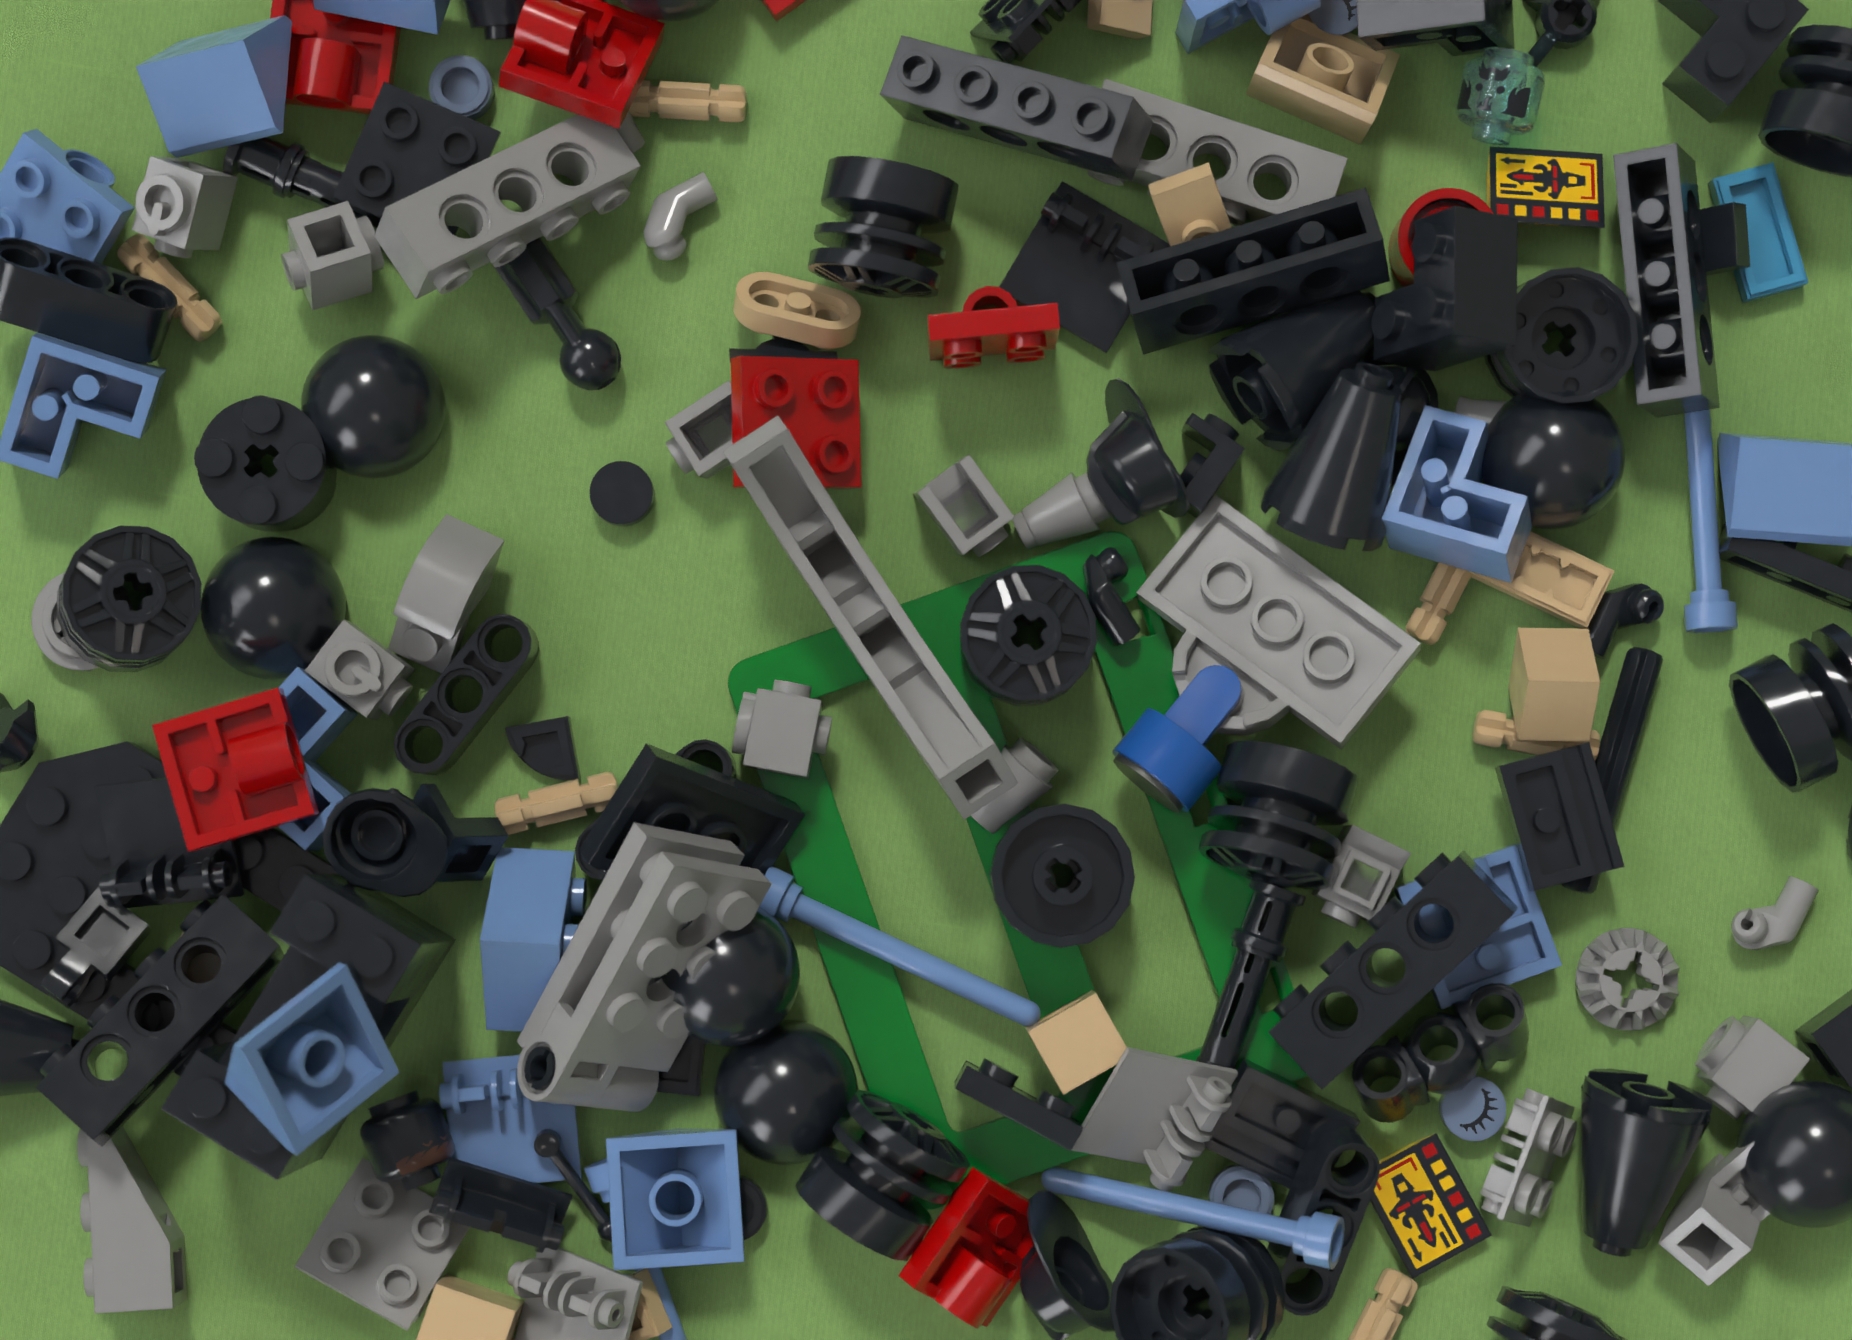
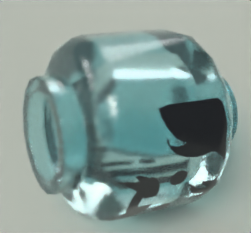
(1500, 95)

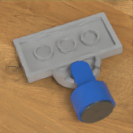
(1256, 644)

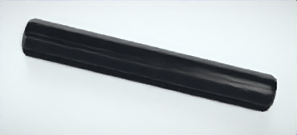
(1623, 735)

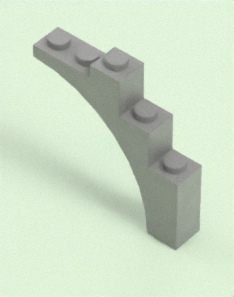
(870, 618)

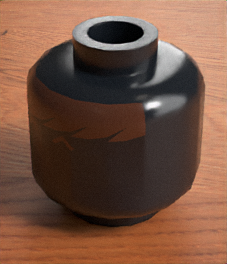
(407, 1140)

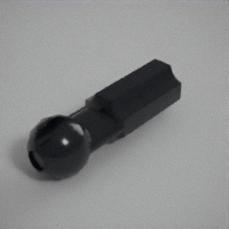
(548, 297)

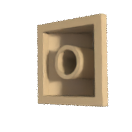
(1323, 78)

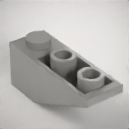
(133, 1233)

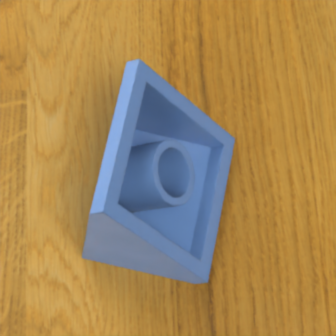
(220, 86)
(1786, 488)
(311, 1061)
(675, 1198)

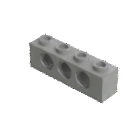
(1245, 150)
(433, 258)

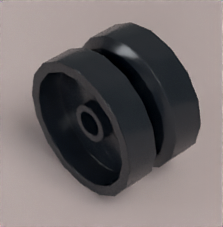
(1099, 883)

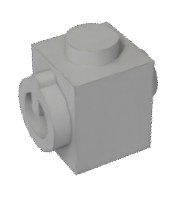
(183, 205)
(331, 255)
(362, 672)
(781, 729)
(1746, 1064)

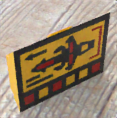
(1546, 186)
(1426, 1206)

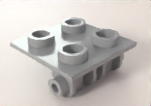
(1157, 1113)
(1549, 1134)
(382, 1247)
(573, 1298)

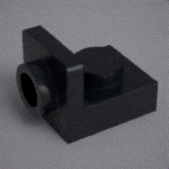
(1205, 475)

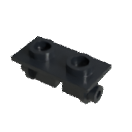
(501, 1204)

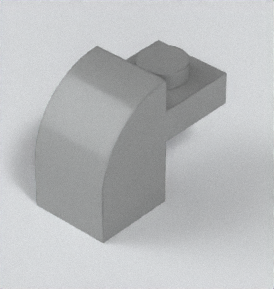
(443, 591)
(1714, 1218)

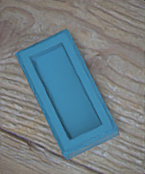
(1772, 242)

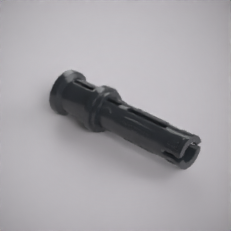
(287, 171)
(1261, 936)

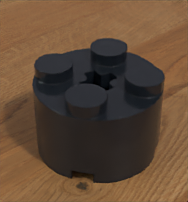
(232, 469)

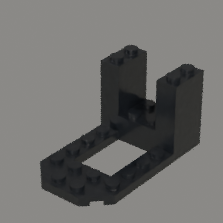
(54, 862)

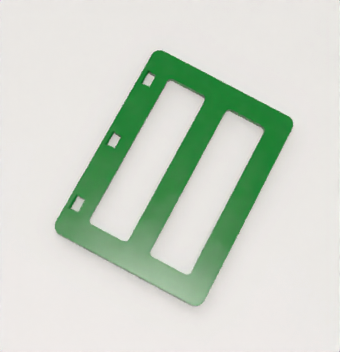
(827, 869)

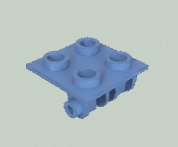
(498, 1124)

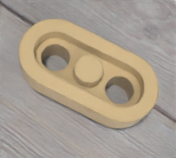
(796, 310)

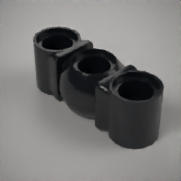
(1461, 1031)

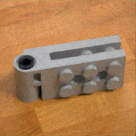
(602, 1017)

